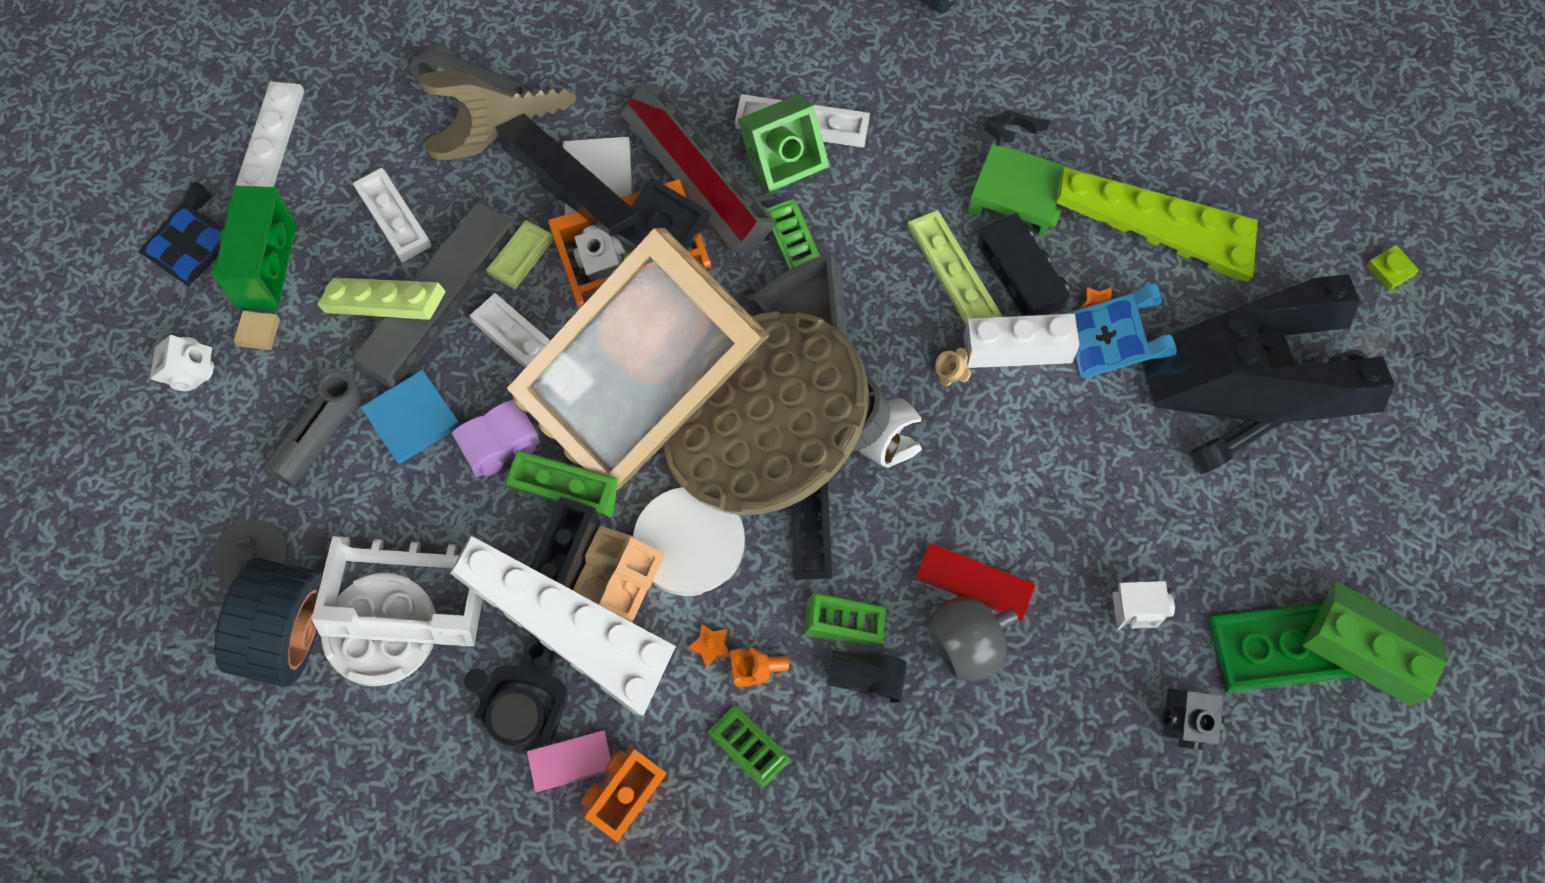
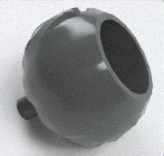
(971, 637)

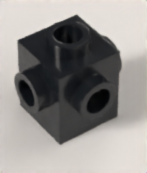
(1193, 718)

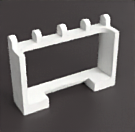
(346, 623)

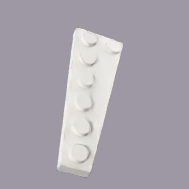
(590, 637)

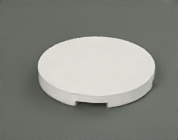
(698, 542)
(380, 661)

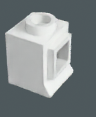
(1142, 604)

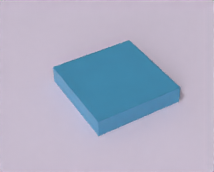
(410, 416)

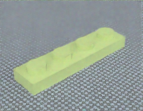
(381, 298)

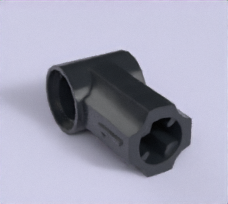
(875, 676)

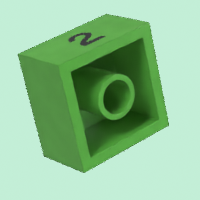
(784, 142)

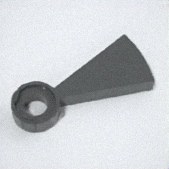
(818, 291)

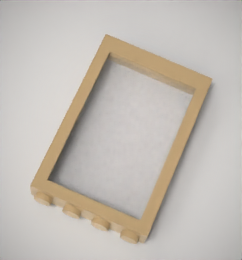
(637, 359)

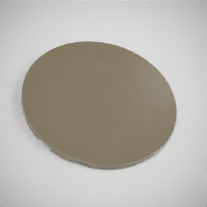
(776, 421)

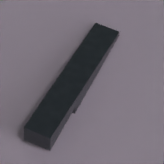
(565, 175)
(812, 536)

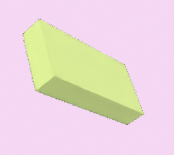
(520, 254)

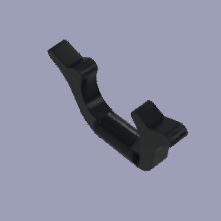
(994, 125)

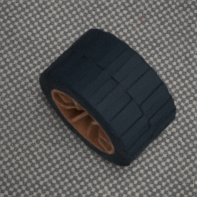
(268, 622)

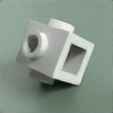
(598, 253)
(182, 363)

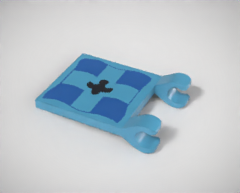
(1114, 334)

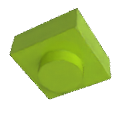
(1392, 267)

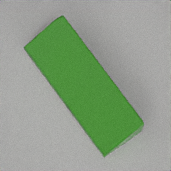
(555, 479)

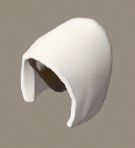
(891, 446)

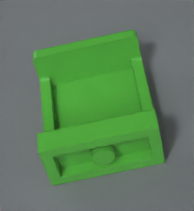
(1019, 185)

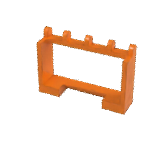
(572, 224)

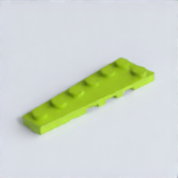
(1191, 228)

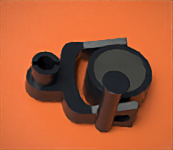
(517, 715)

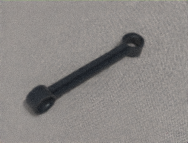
(1221, 449)

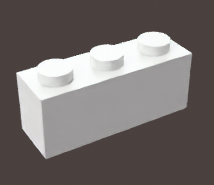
(1021, 340)

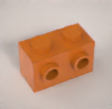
(622, 792)

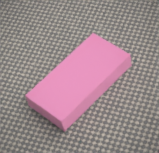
(569, 761)

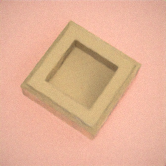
(256, 330)

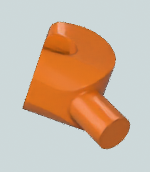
(754, 666)

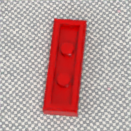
(974, 579)

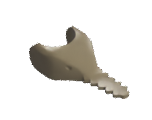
(482, 110)

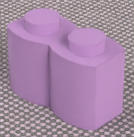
(495, 438)

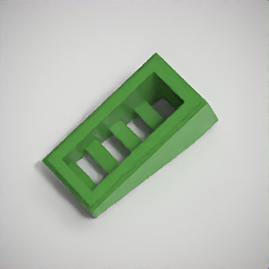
(789, 217)
(827, 630)
(771, 769)

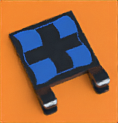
(187, 239)

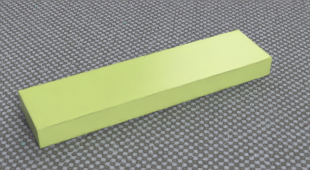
(952, 267)

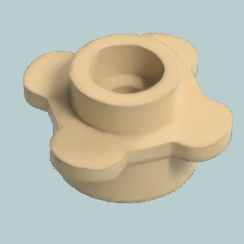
(945, 363)

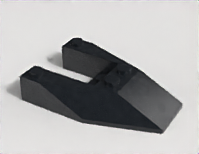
(1245, 369)

